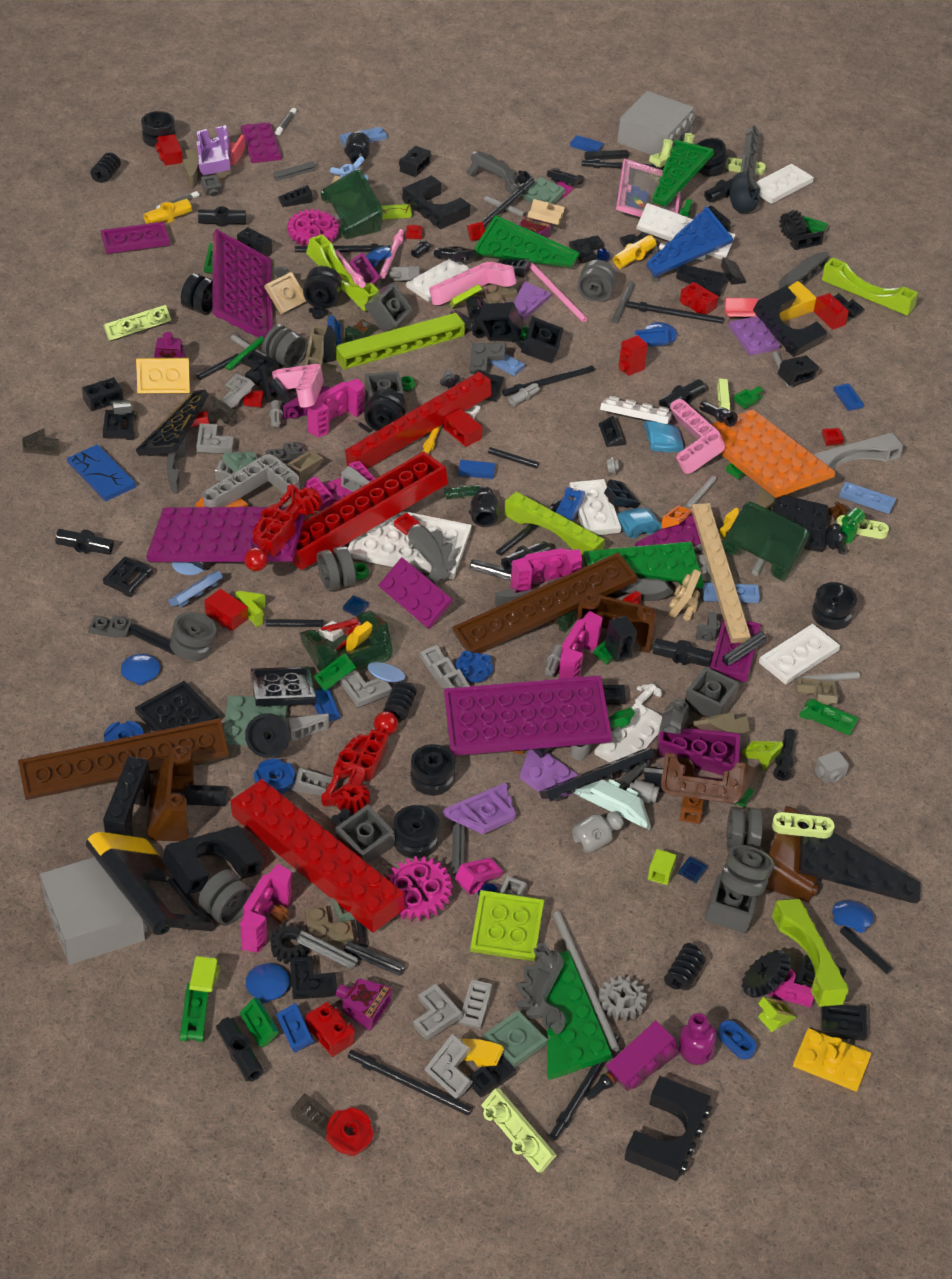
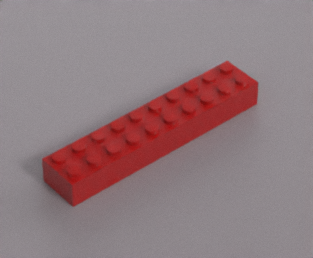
(369, 507)
(318, 855)

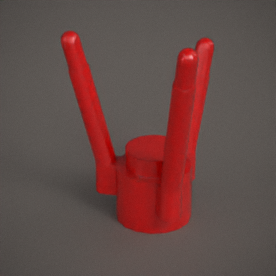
(347, 627)

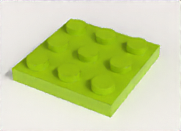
(507, 925)

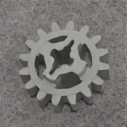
(622, 998)

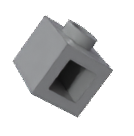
(831, 767)

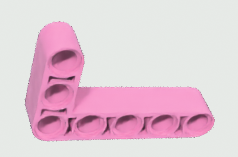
(482, 274)
(306, 380)
(708, 442)

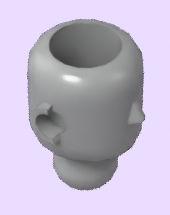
(596, 831)

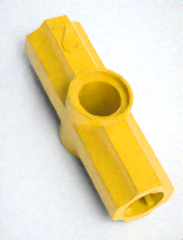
(168, 212)
(634, 251)

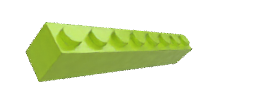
(399, 341)

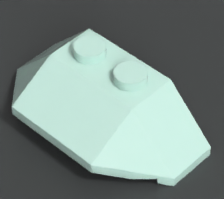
(613, 798)

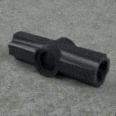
(721, 189)
(221, 216)
(473, 308)
(685, 393)
(84, 541)
(521, 553)
(682, 652)
(245, 1058)

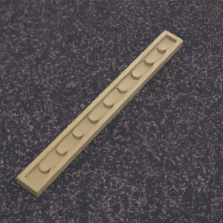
(720, 573)

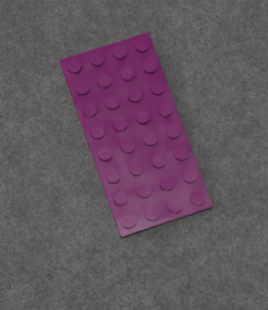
(240, 284)
(212, 535)
(527, 715)

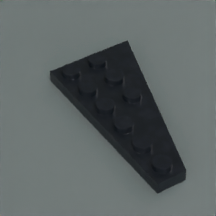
(173, 429)
(850, 865)

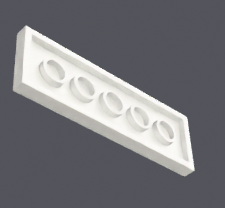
(667, 224)

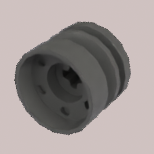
(285, 346)

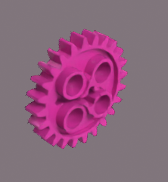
(311, 224)
(434, 878)

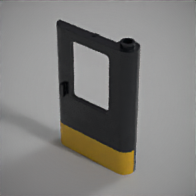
(132, 862)

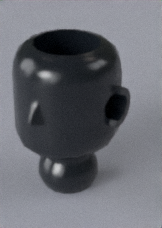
(357, 145)
(484, 507)

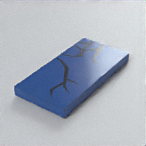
(101, 472)

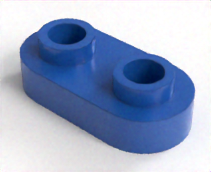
(738, 1040)

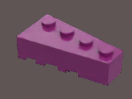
(706, 749)

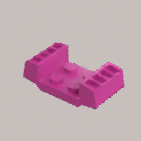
(335, 402)
(333, 491)
(543, 567)
(583, 635)
(271, 889)

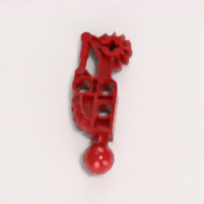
(278, 526)
(359, 762)

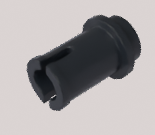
(423, 247)

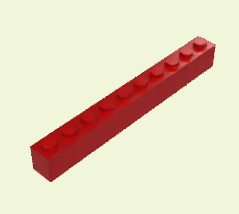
(419, 421)

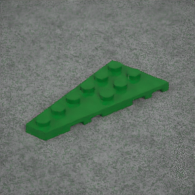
(679, 169)
(512, 241)
(658, 561)
(581, 1040)

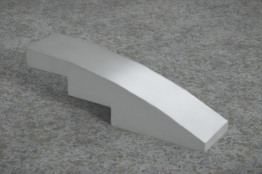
(442, 668)

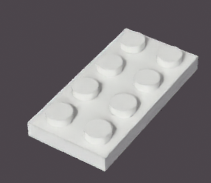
(783, 183)
(437, 274)
(632, 409)
(595, 511)
(799, 654)
(634, 737)

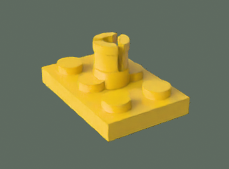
(163, 375)
(832, 1059)

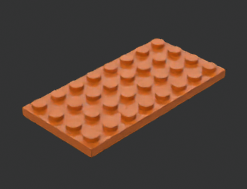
(770, 455)

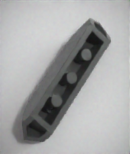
(806, 270)
(651, 588)
(675, 716)

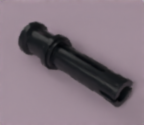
(722, 414)
(784, 760)

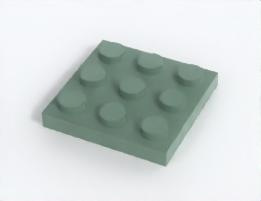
(240, 712)

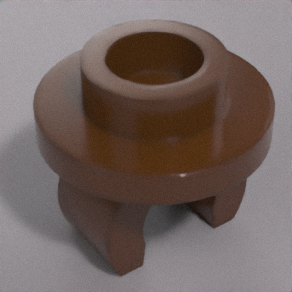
(837, 510)

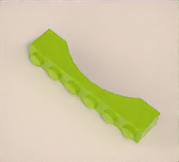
(323, 254)
(841, 276)
(525, 510)
(795, 922)

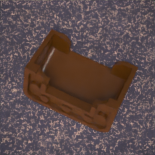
(608, 608)
(679, 780)
(166, 810)
(785, 874)

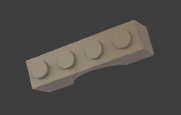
(315, 346)

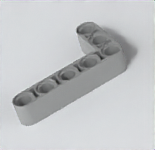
(249, 478)

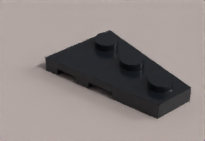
(706, 278)

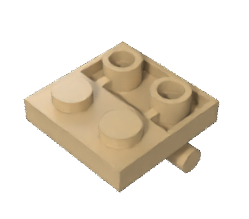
(685, 597)

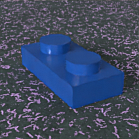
(295, 1027)

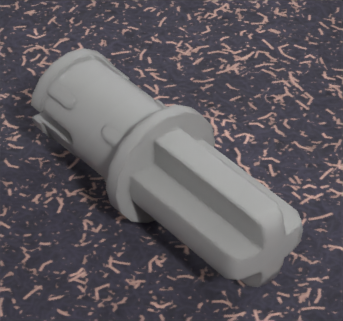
(523, 394)
(276, 413)
(553, 660)

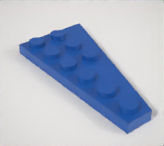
(693, 241)

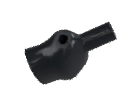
(835, 537)

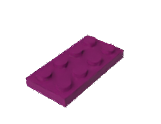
(260, 142)
(135, 237)
(683, 532)
(415, 593)
(739, 669)

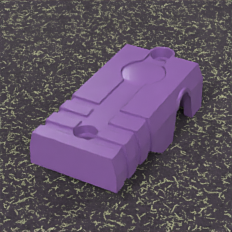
(214, 152)

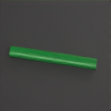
(238, 359)

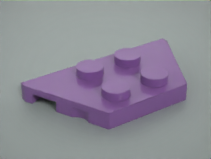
(544, 772)
(483, 811)

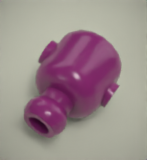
(697, 1040)

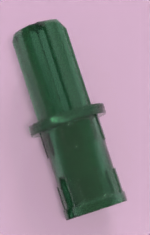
(462, 491)

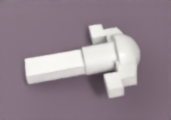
(649, 690)

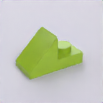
(255, 603)
(764, 751)
(204, 974)
(775, 1013)

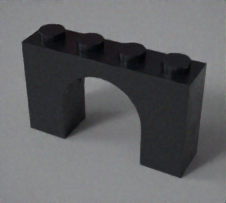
(438, 214)
(794, 340)
(131, 789)
(229, 843)
(670, 1157)

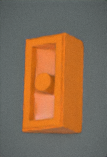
(675, 516)

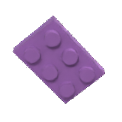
(754, 335)

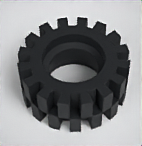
(792, 224)
(284, 934)

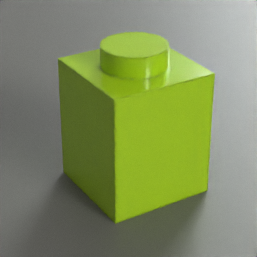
(662, 867)

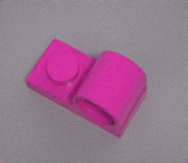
(474, 874)
(793, 992)

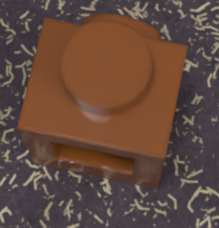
(692, 806)

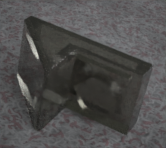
(222, 412)
(39, 444)

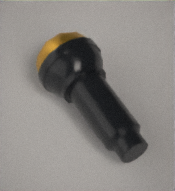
(605, 1082)

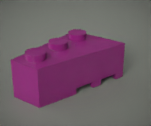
(643, 1056)

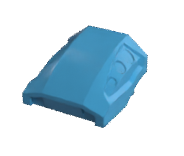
(663, 437)
(637, 521)

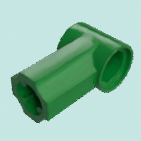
(851, 524)

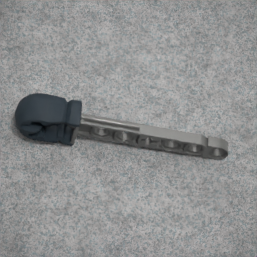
(744, 189)

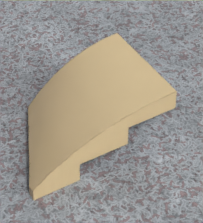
(546, 212)

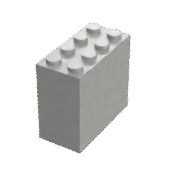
(654, 120)
(89, 911)

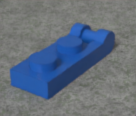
(569, 508)

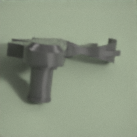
(499, 168)
(431, 549)
(538, 986)

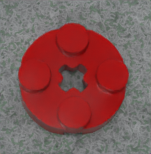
(349, 1144)

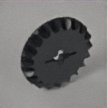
(773, 966)

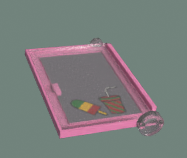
(637, 188)

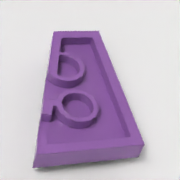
(530, 299)

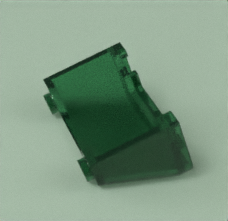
(354, 205)
(767, 537)
(374, 649)

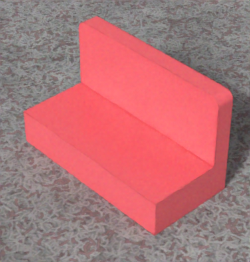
(237, 149)
(740, 307)

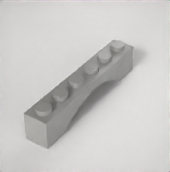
(878, 448)

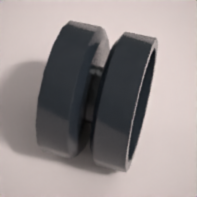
(156, 125)
(719, 161)
(322, 286)
(198, 294)
(384, 408)
(834, 605)
(267, 723)
(432, 769)
(416, 831)

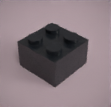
(501, 321)
(542, 340)

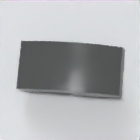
(121, 407)
(288, 453)
(113, 628)

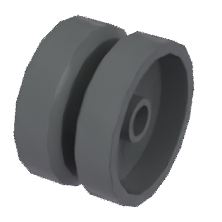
(596, 280)
(336, 568)
(192, 636)
(744, 829)
(747, 870)
(225, 897)

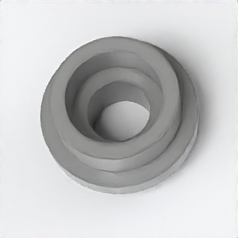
(613, 465)

